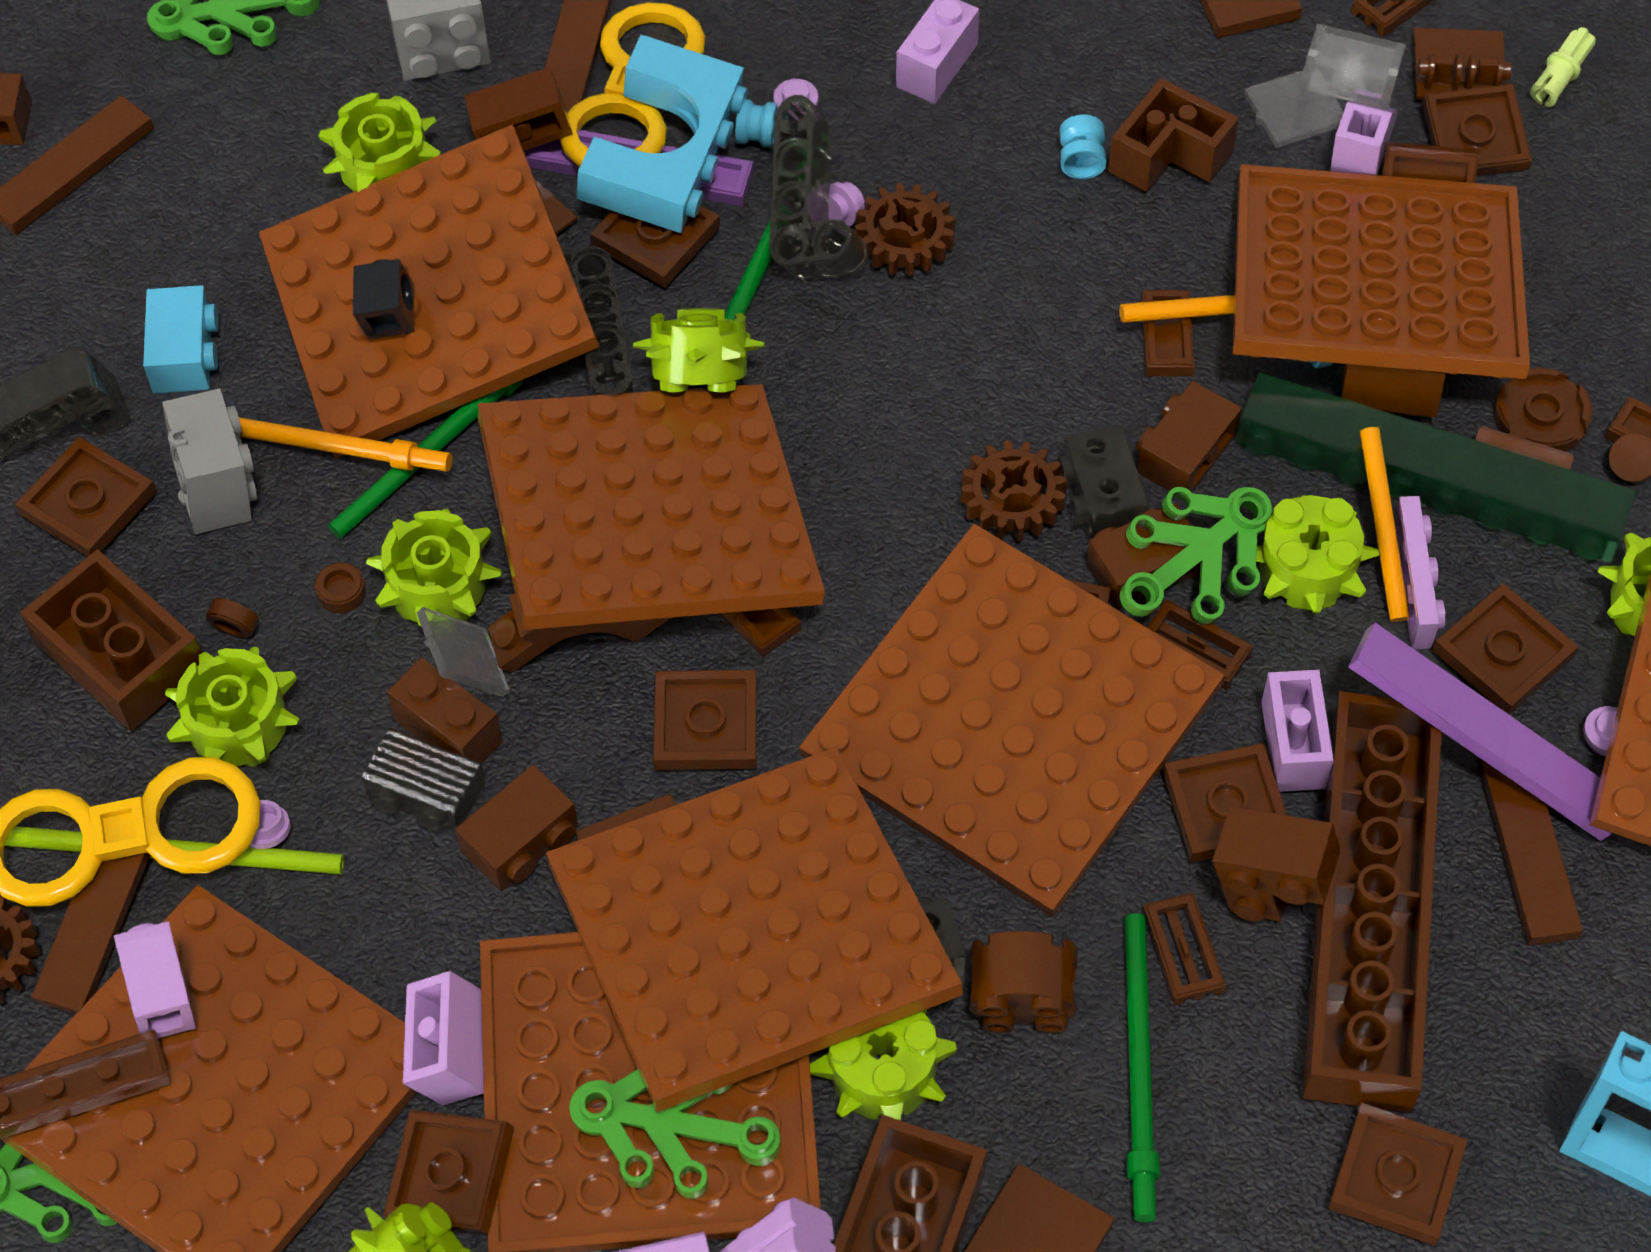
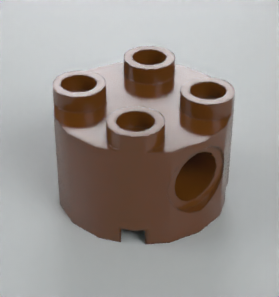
(1023, 981)

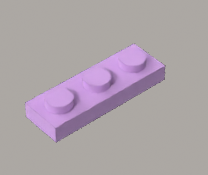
(1419, 572)

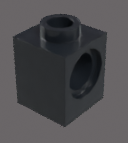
(383, 298)

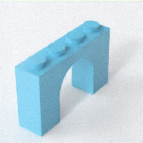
(667, 184)

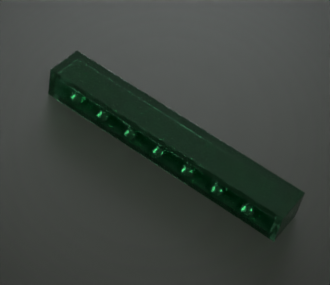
(1439, 467)

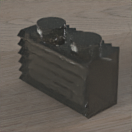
(422, 781)

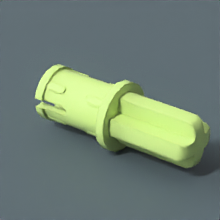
(1563, 67)

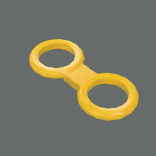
(613, 99)
(129, 829)

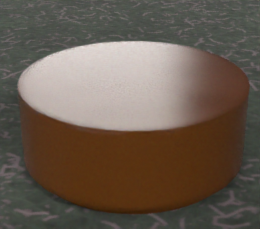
(1631, 458)
(340, 587)
(232, 618)

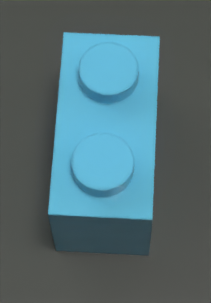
(179, 339)

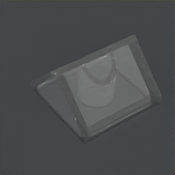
(1352, 66)

